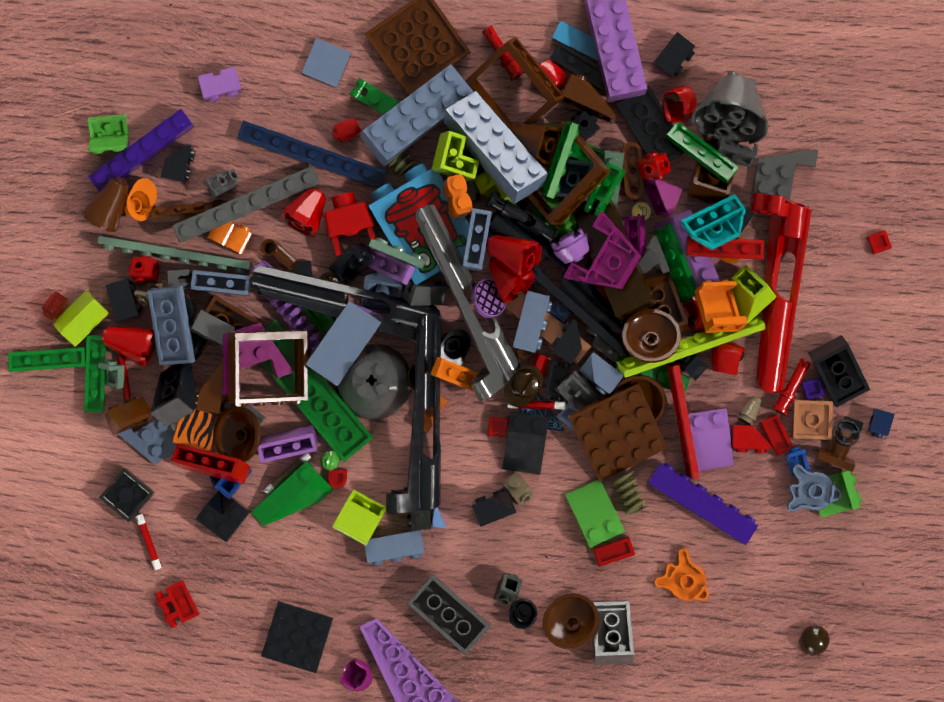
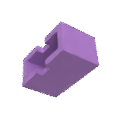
(220, 85)

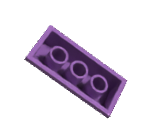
(700, 267)

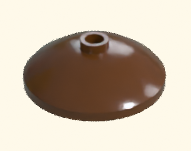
(653, 326)
(652, 392)
(237, 433)
(566, 612)

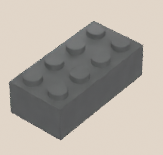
(449, 614)

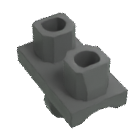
(221, 182)

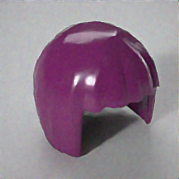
(356, 676)

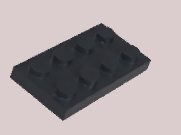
(648, 124)

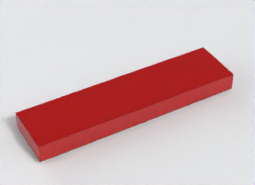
(734, 249)

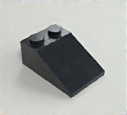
(839, 370)
(174, 394)
(525, 443)

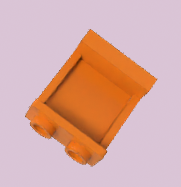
(719, 307)

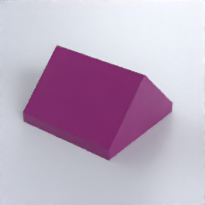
(662, 196)

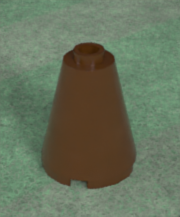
(538, 140)
(108, 205)

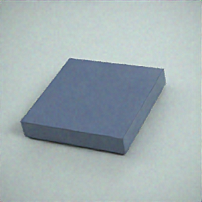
(326, 63)

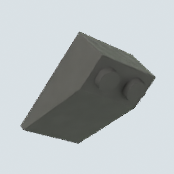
(614, 635)

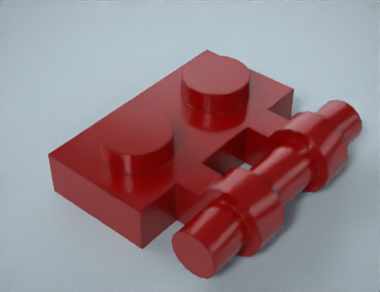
(182, 601)

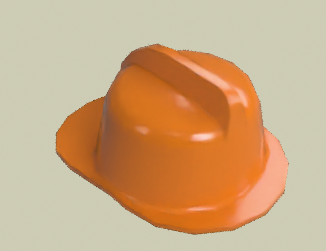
(140, 200)

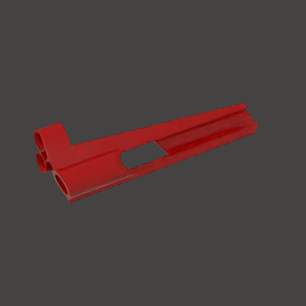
(787, 233)

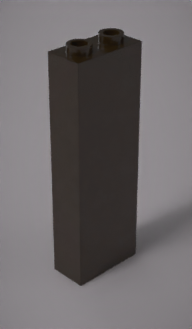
(636, 292)

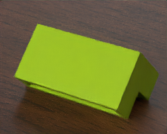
(80, 318)

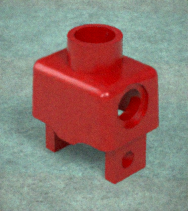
(348, 219)

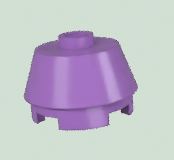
(571, 246)

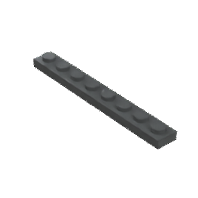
(246, 204)

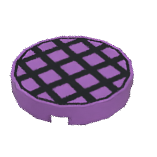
(487, 299)

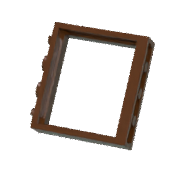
(530, 68)
(580, 191)
(301, 368)

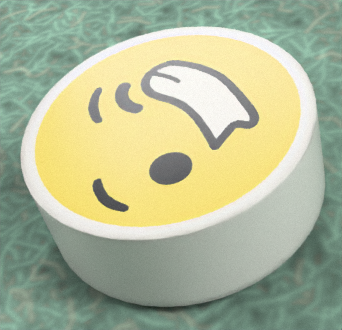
(641, 209)

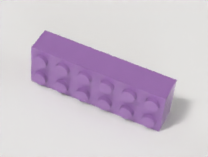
(615, 49)

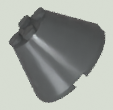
(732, 110)
(388, 392)

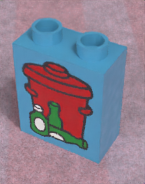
(397, 217)

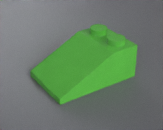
(594, 513)

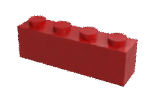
(210, 463)

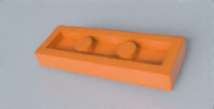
(453, 373)

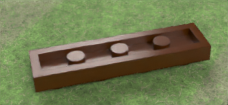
(181, 211)

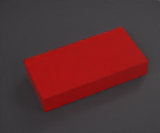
(776, 434)
(614, 551)

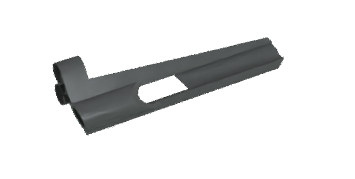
(493, 347)

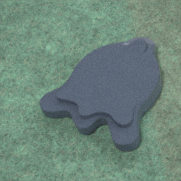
(812, 490)

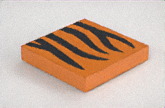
(196, 430)

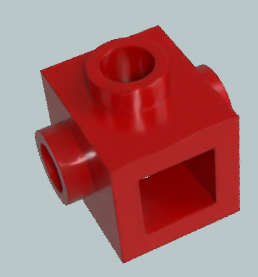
(654, 166)
(144, 269)

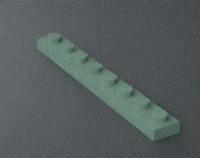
(183, 256)

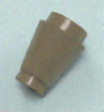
(750, 410)

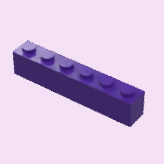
(143, 149)
(703, 504)

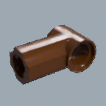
(279, 255)

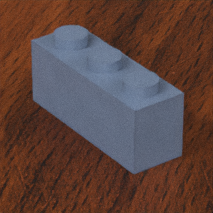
(476, 239)
(221, 283)
(532, 322)
(394, 547)

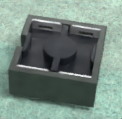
(127, 495)

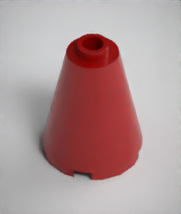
(515, 253)
(130, 342)

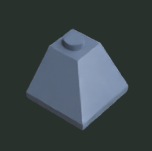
(382, 284)

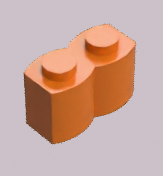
(458, 200)
(231, 237)

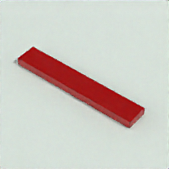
(683, 421)

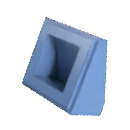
(437, 520)

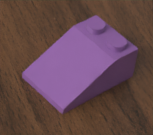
(711, 439)

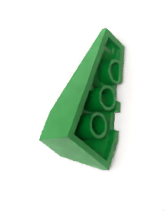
(296, 493)

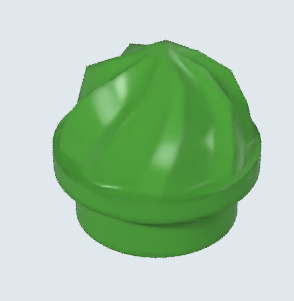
(330, 460)

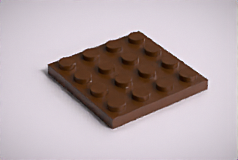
(417, 43)
(617, 431)

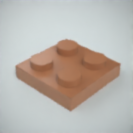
(812, 419)

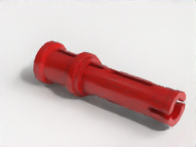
(506, 60)
(787, 395)

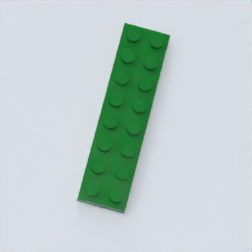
(324, 406)

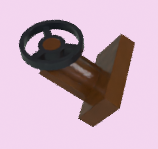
(839, 447)

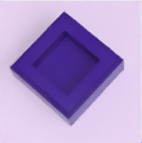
(813, 388)

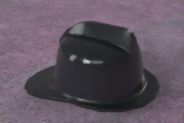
(455, 346)

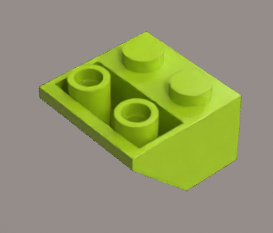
(751, 293)
(359, 517)

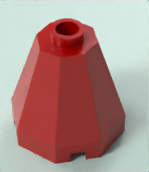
(306, 212)
(507, 282)

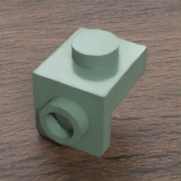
(114, 373)

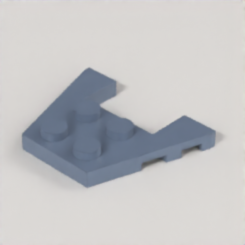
(152, 441)

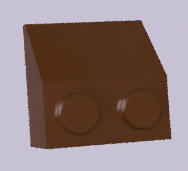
(128, 415)

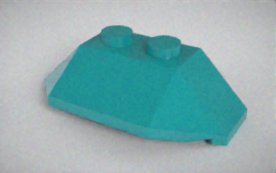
(716, 223)

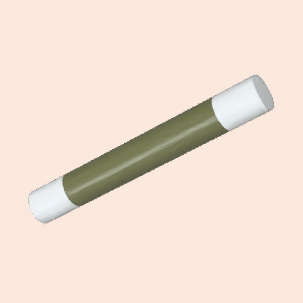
(288, 472)

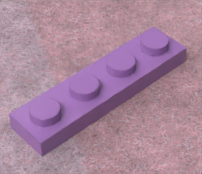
(390, 266)

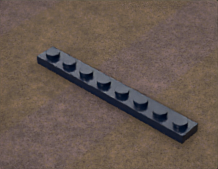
(312, 154)

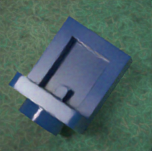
(797, 456)

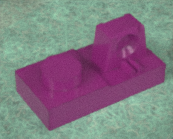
(636, 230)

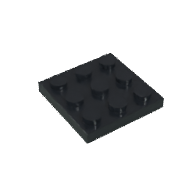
(297, 637)

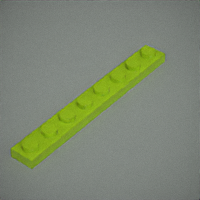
(690, 346)

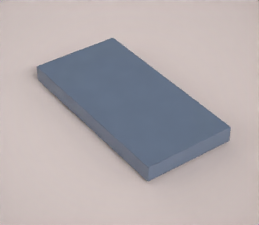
(171, 325)
(343, 343)

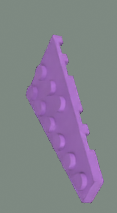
(401, 669)

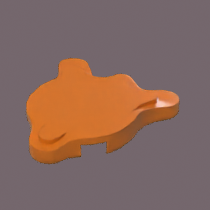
(684, 579)

